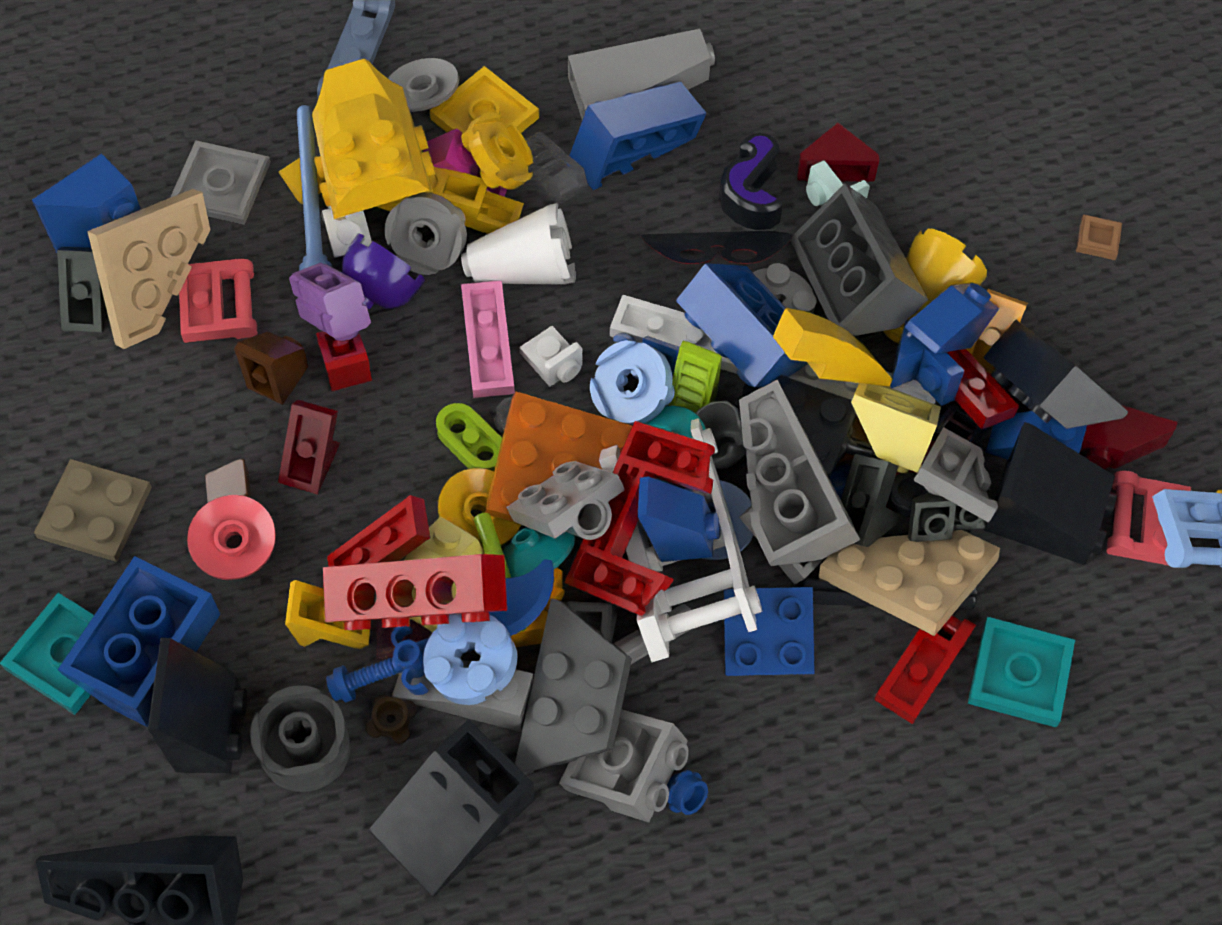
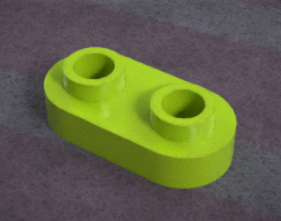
(473, 440)

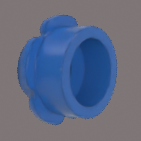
(686, 792)

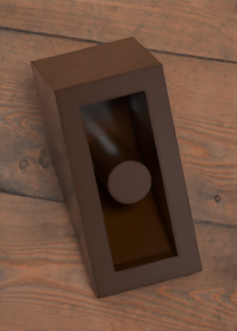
(271, 364)

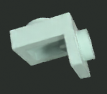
(824, 183)

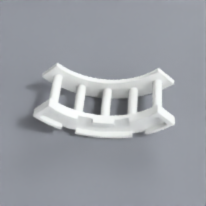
(656, 624)

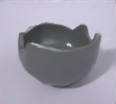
(727, 431)

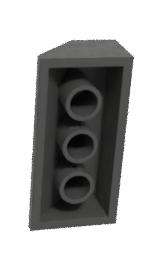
(857, 265)

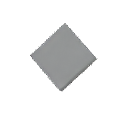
(226, 178)

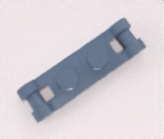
(361, 34)

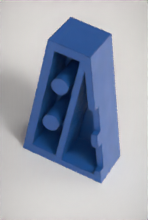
(633, 127)

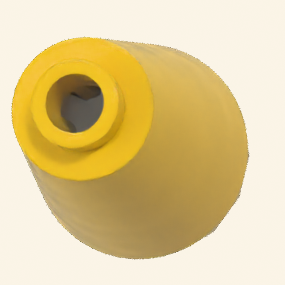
(937, 265)

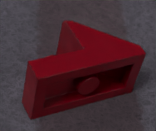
(308, 446)

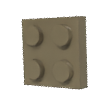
(93, 510)

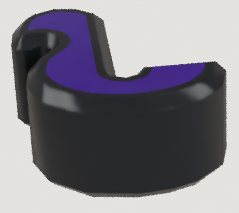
(742, 180)

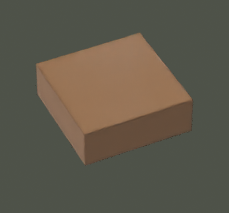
(1099, 237)

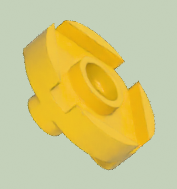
(498, 151)

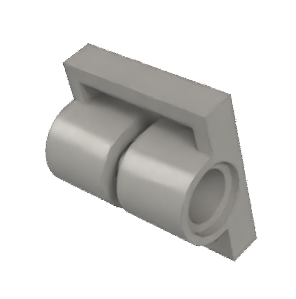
(569, 502)

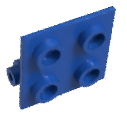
(782, 637)

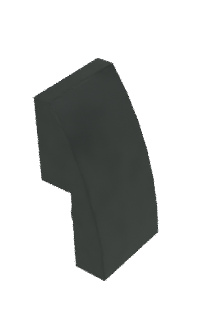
(937, 518)

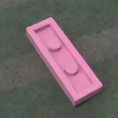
(487, 339)

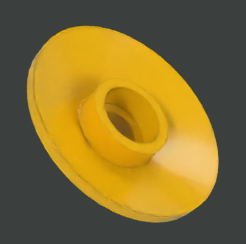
(468, 492)

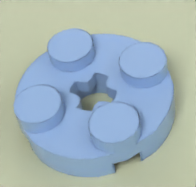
(654, 384)
(482, 677)

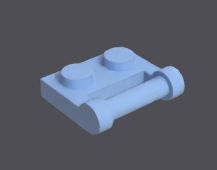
(1190, 516)

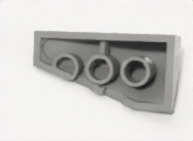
(790, 493)

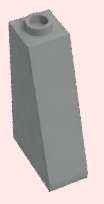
(639, 67)

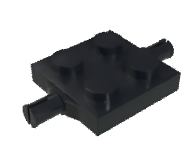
(826, 421)

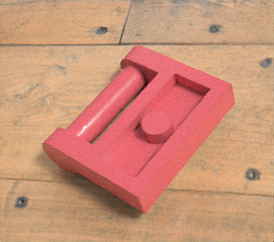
(203, 301)
(1152, 536)

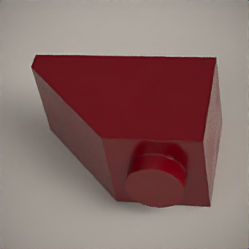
(1126, 439)

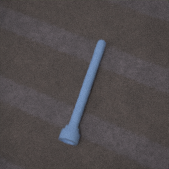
(309, 190)

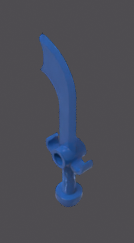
(525, 602)

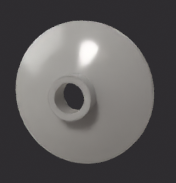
(426, 82)

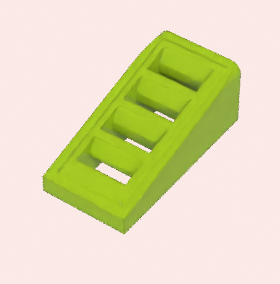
(695, 376)

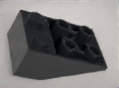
(453, 808)

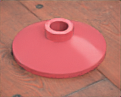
(221, 520)

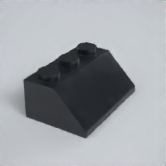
(1049, 381)

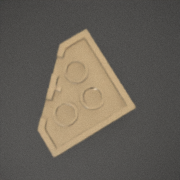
(146, 261)
(913, 579)

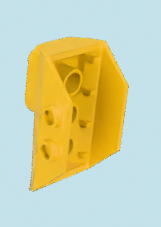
(367, 141)

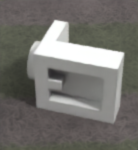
(553, 356)

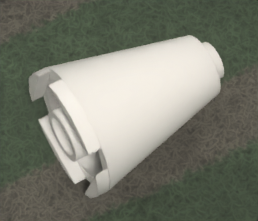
(523, 251)

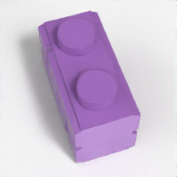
(330, 301)

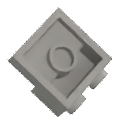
(636, 771)

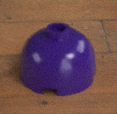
(381, 274)

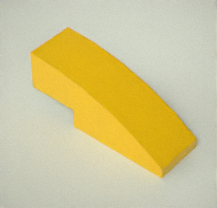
(828, 349)

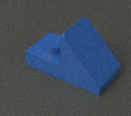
(935, 372)

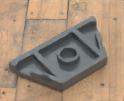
(573, 693)

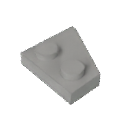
(958, 474)

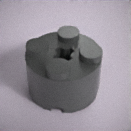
(277, 732)

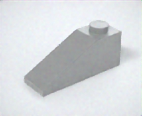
(501, 708)

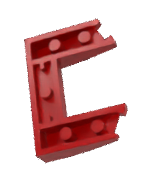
(599, 561)

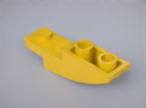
(481, 208)

